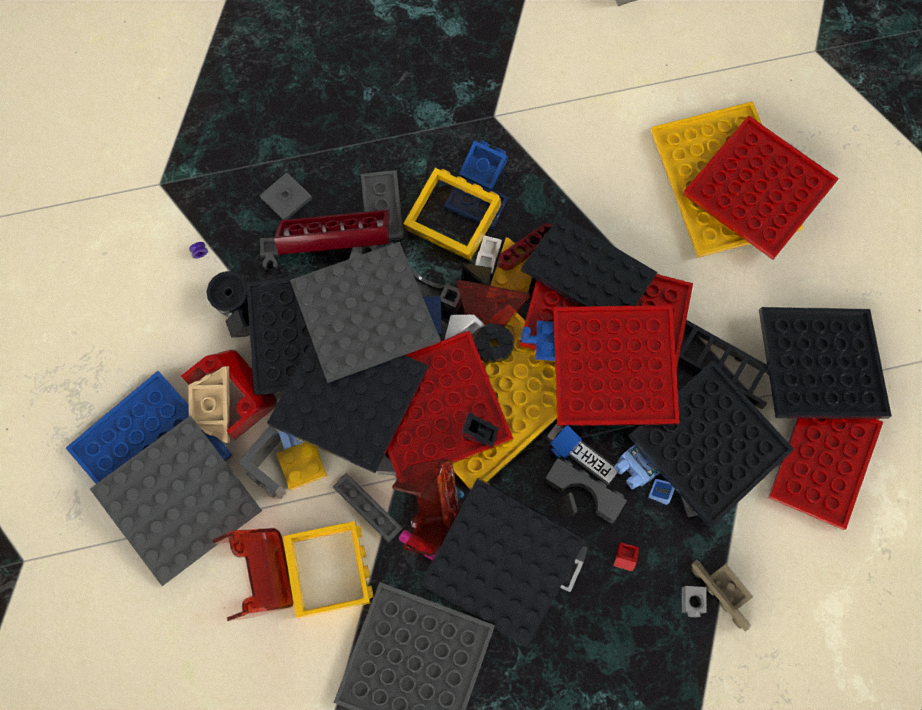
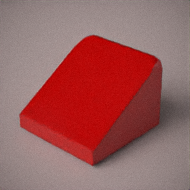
(626, 556)

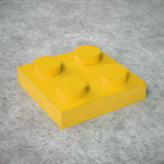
(301, 465)

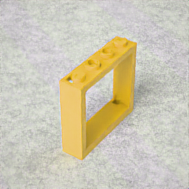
(445, 242)
(294, 574)

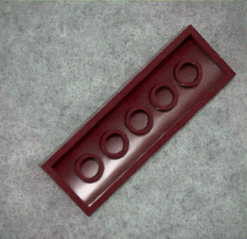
(332, 232)

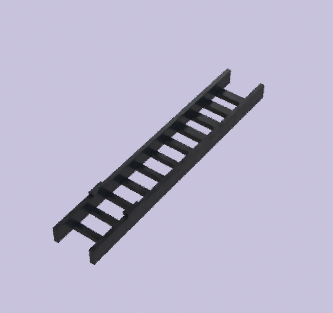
(729, 349)

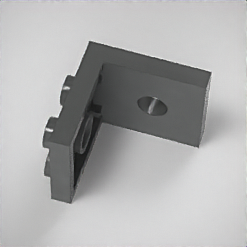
(257, 455)

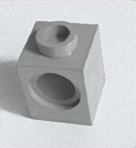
(697, 592)

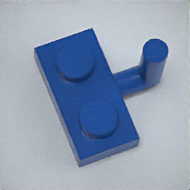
(544, 340)

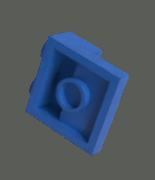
(484, 164)

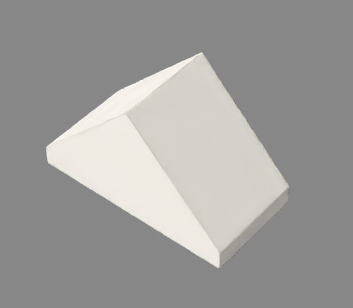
(462, 323)

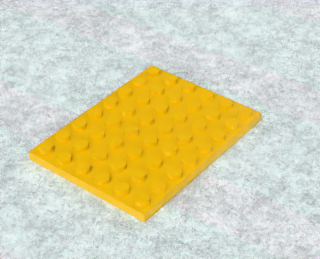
(684, 151)
(527, 400)

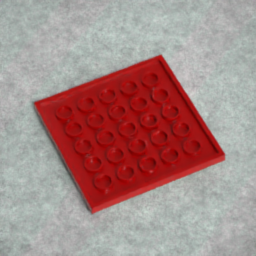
(760, 187)
(615, 365)
(437, 414)

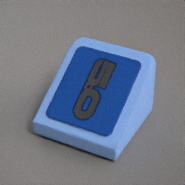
(661, 491)

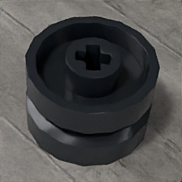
(227, 293)

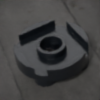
(497, 353)

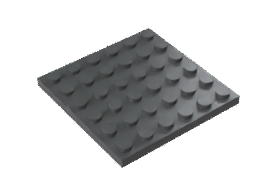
(364, 312)
(175, 500)
(413, 656)

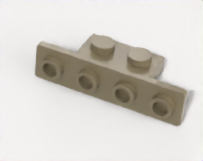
(727, 589)

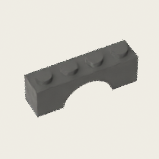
(449, 295)
(607, 502)

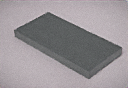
(382, 193)

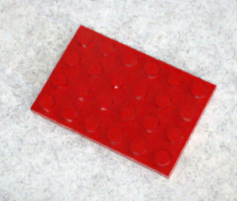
(826, 467)

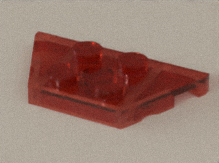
(490, 303)

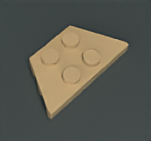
(211, 403)

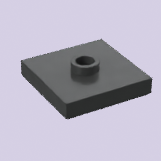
(285, 197)

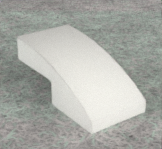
(488, 252)

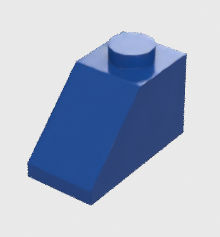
(565, 442)

